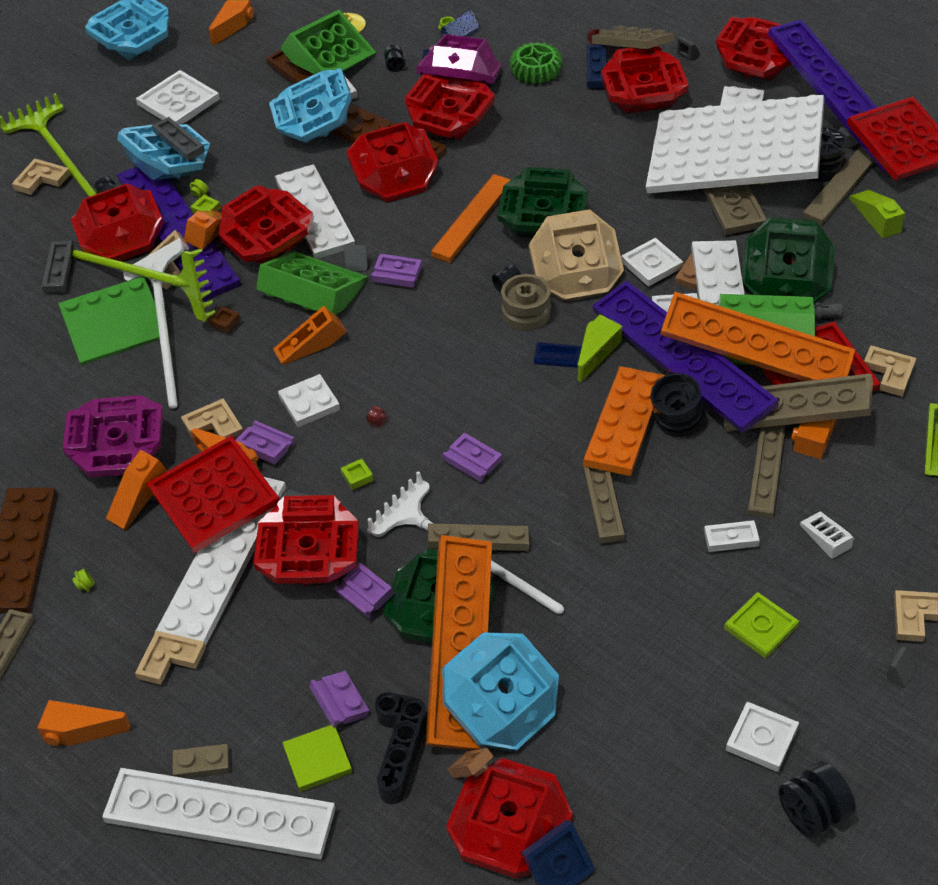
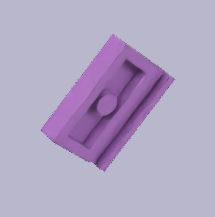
(396, 270)
(266, 441)
(472, 457)
(364, 590)
(339, 699)

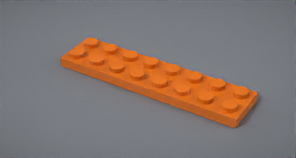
(755, 340)
(459, 618)

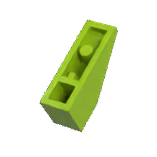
(880, 212)
(599, 341)

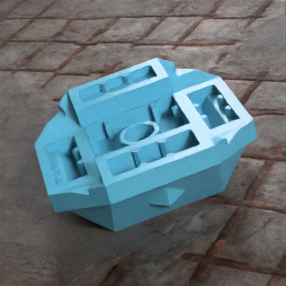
(130, 26)
(312, 106)
(156, 156)
(481, 708)

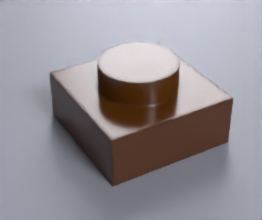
(224, 319)

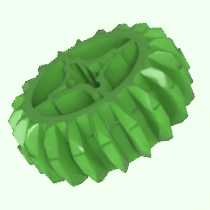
(536, 63)

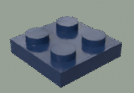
(558, 857)

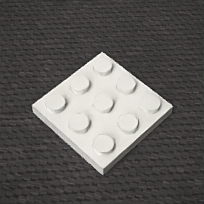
(178, 98)

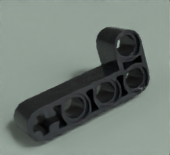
(399, 749)

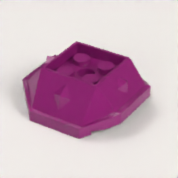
(461, 58)
(110, 432)

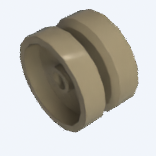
(526, 302)

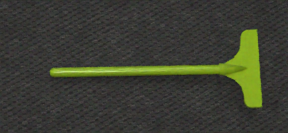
(38, 122)
(186, 280)

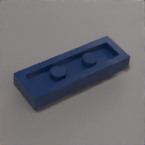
(595, 63)

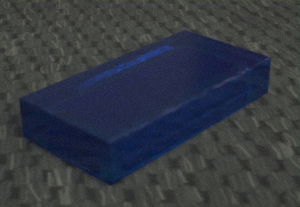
(461, 25)
(557, 354)

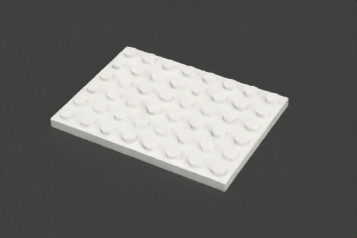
(737, 144)

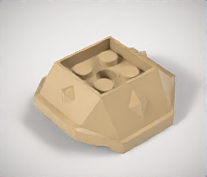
(574, 276)

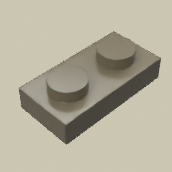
(201, 761)

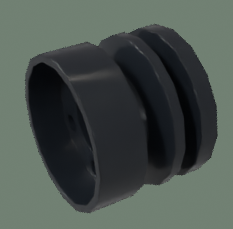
(831, 154)
(677, 404)
(817, 799)

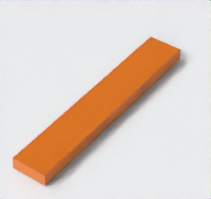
(470, 220)

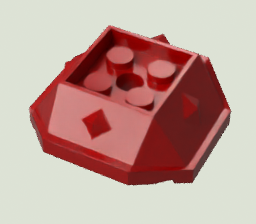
(749, 49)
(643, 79)
(447, 104)
(393, 161)
(118, 222)
(264, 224)
(307, 540)
(496, 840)

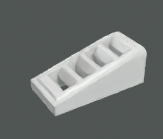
(831, 548)

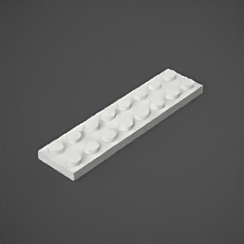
(212, 580)
(220, 813)

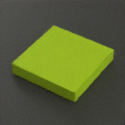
(761, 625)
(317, 757)

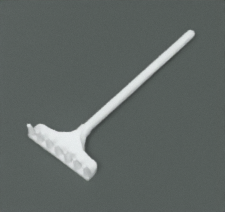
(159, 261)
(408, 511)

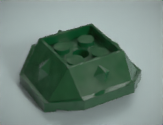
(537, 195)
(793, 238)
(413, 604)

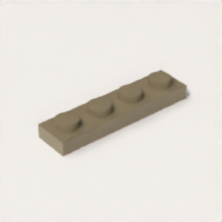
(604, 505)
(502, 537)

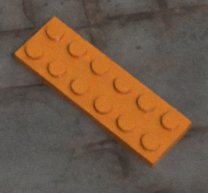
(622, 422)

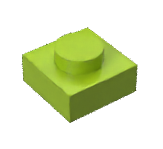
(205, 204)
(357, 474)

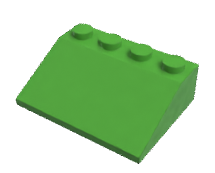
(327, 45)
(309, 282)
(786, 311)
(111, 320)

